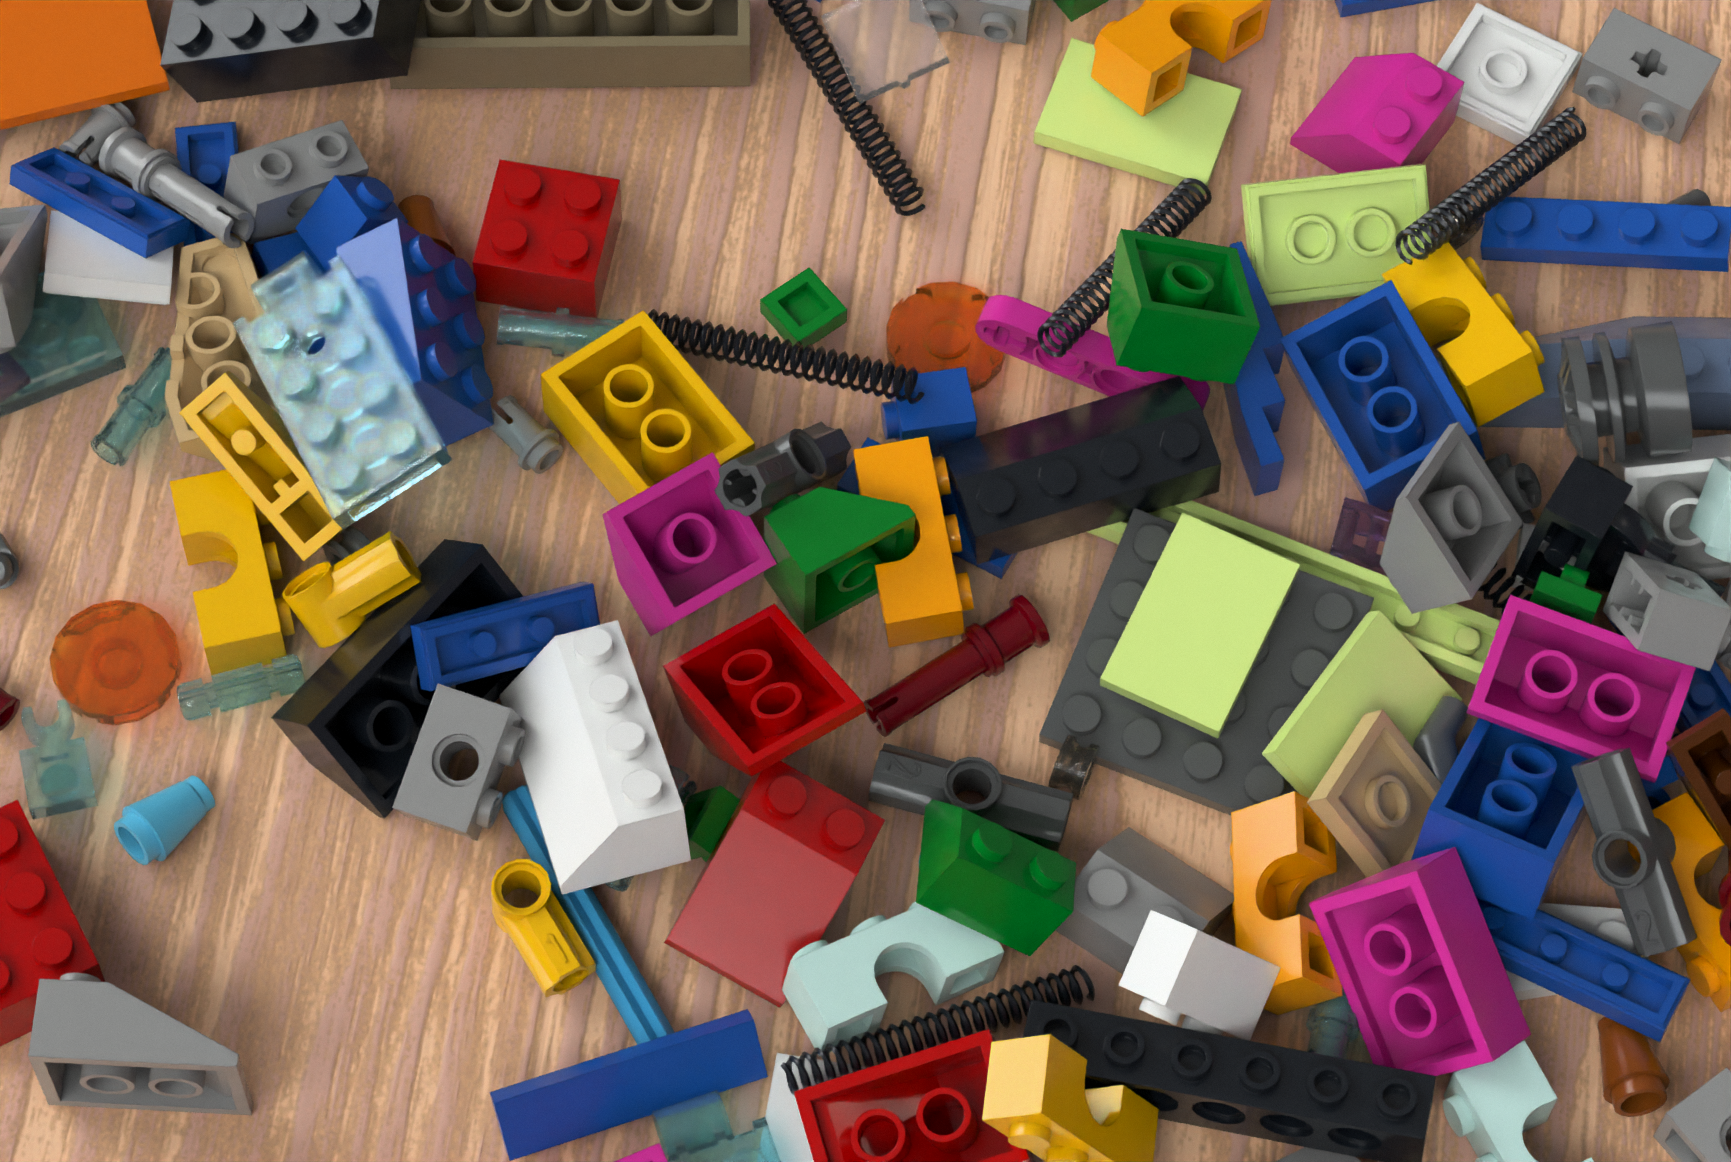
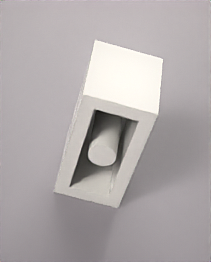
(1197, 976)

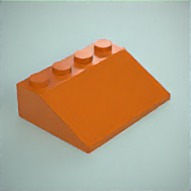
(74, 57)

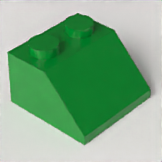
(1180, 308)
(830, 550)
(992, 878)

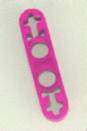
(1013, 328)

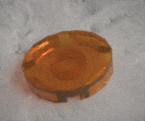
(938, 333)
(115, 662)

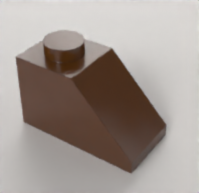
(1704, 767)

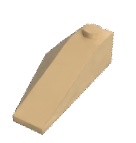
(210, 297)

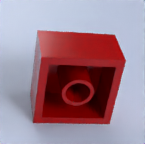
(547, 239)

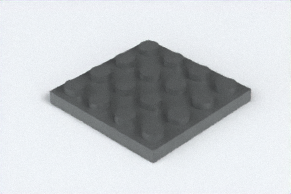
(1171, 755)

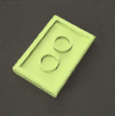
(1165, 145)
(1331, 231)
(1199, 625)
(1368, 674)

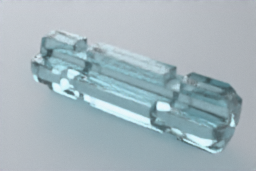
(240, 687)

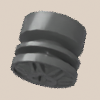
(1626, 394)

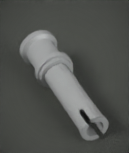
(161, 178)

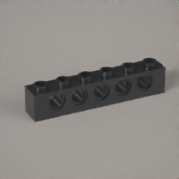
(1249, 1084)

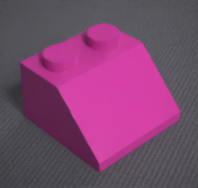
(1381, 114)
(681, 546)

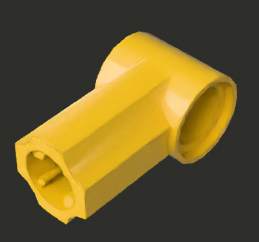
(337, 597)
(540, 930)

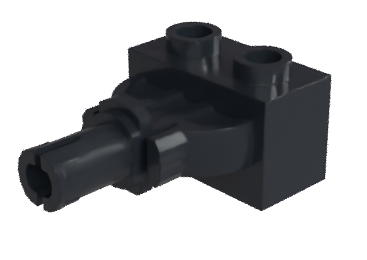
(1595, 526)

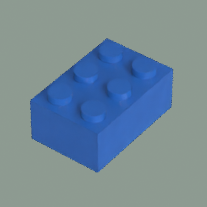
(430, 320)
(1376, 390)
(1509, 815)

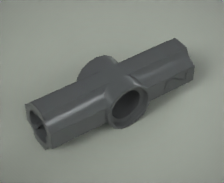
(782, 468)
(912, 779)
(1644, 889)

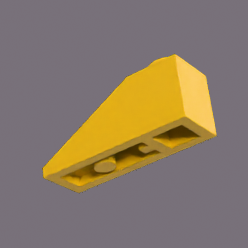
(263, 461)

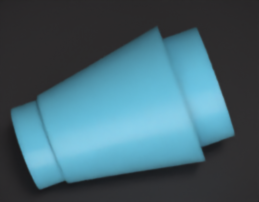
(162, 820)

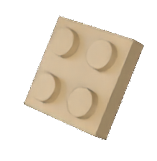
(1376, 795)

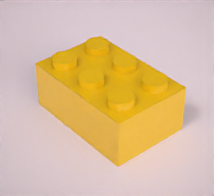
(638, 409)

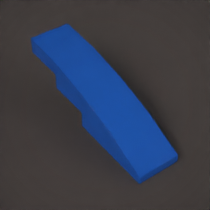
(1255, 397)

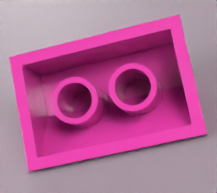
(1579, 687)
(1421, 967)

